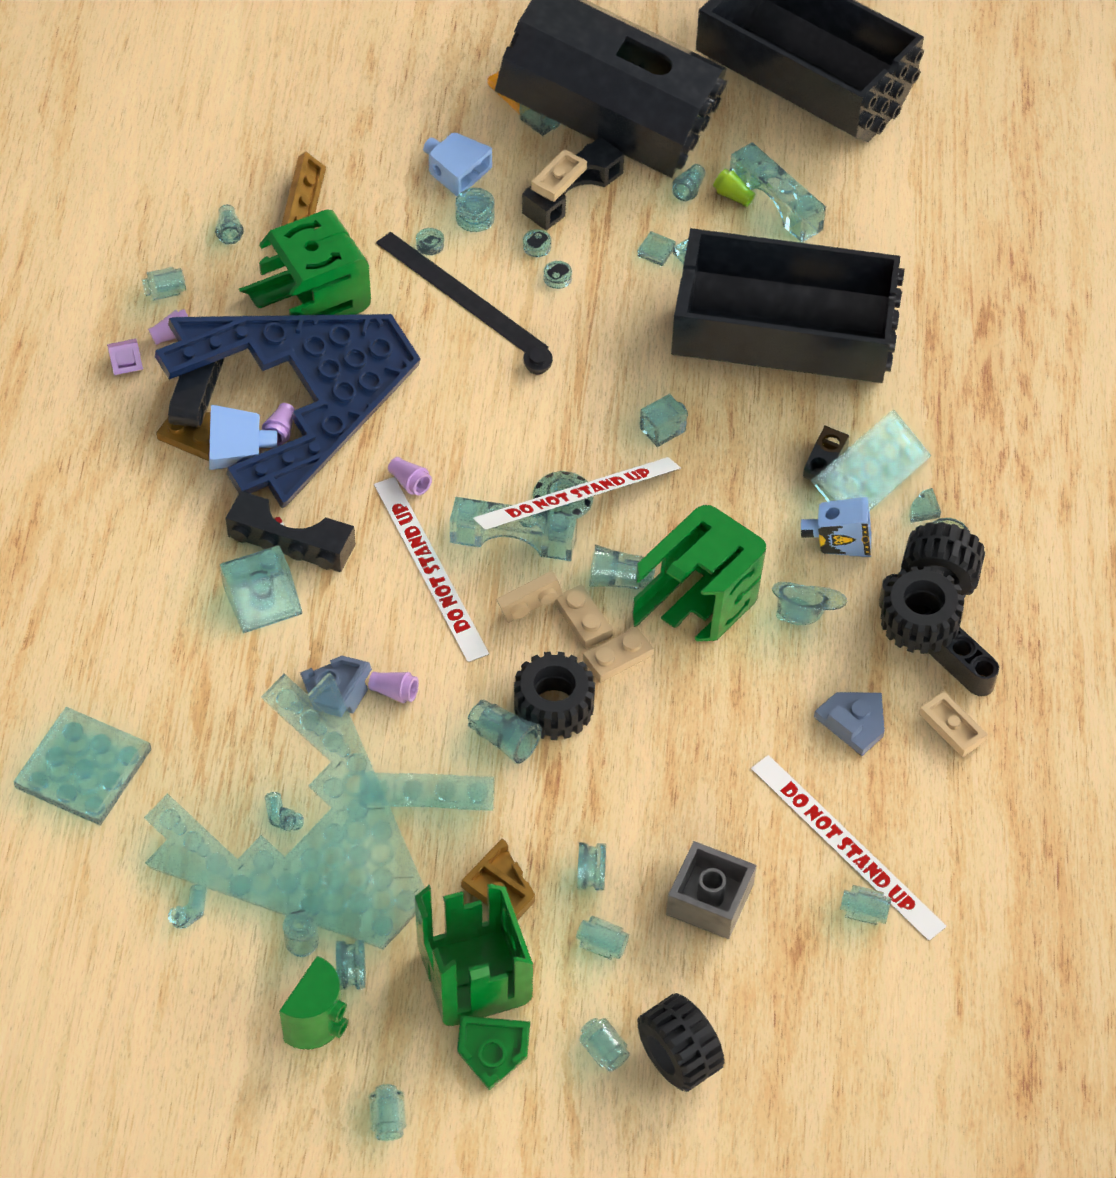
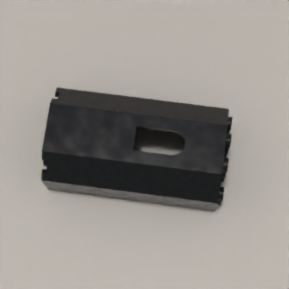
(818, 55)
(611, 81)
(788, 305)

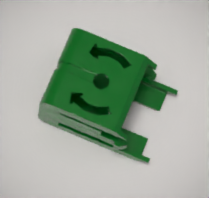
(321, 266)
(719, 550)
(475, 963)

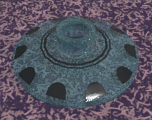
(559, 481)

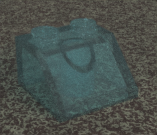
(260, 589)

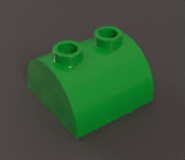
(314, 1008)

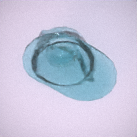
(805, 604)

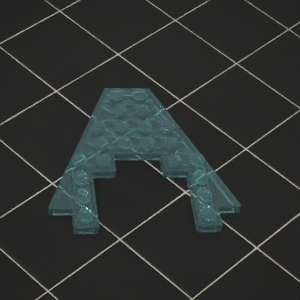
(345, 870)

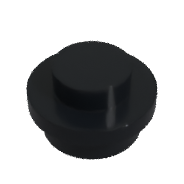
(537, 359)

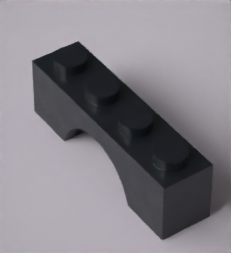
(603, 166)
(322, 544)

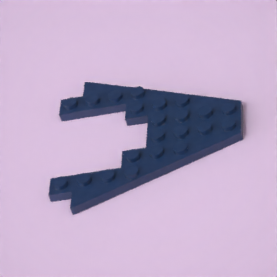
(342, 361)

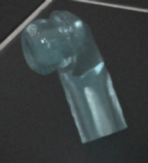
(280, 816)
(193, 911)

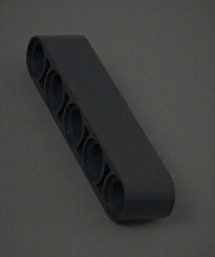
(193, 395)
(964, 668)

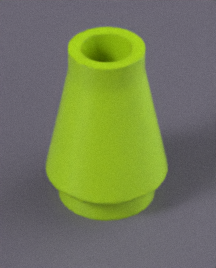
(732, 186)

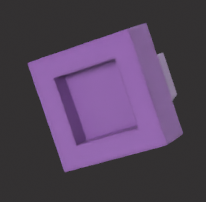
(125, 356)

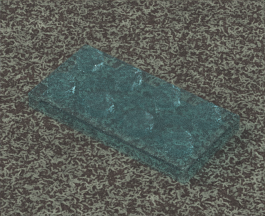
(873, 463)

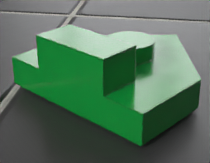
(493, 1046)

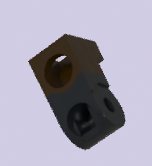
(825, 451)

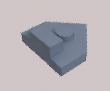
(349, 676)
(854, 718)

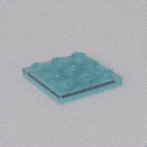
(82, 765)

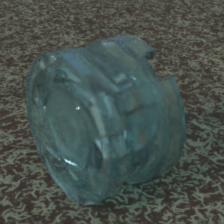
(475, 210)
(591, 866)
(351, 964)

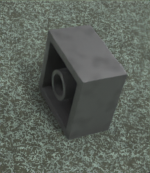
(711, 889)

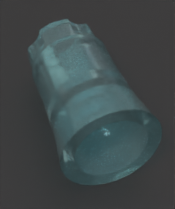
(616, 569)
(505, 730)

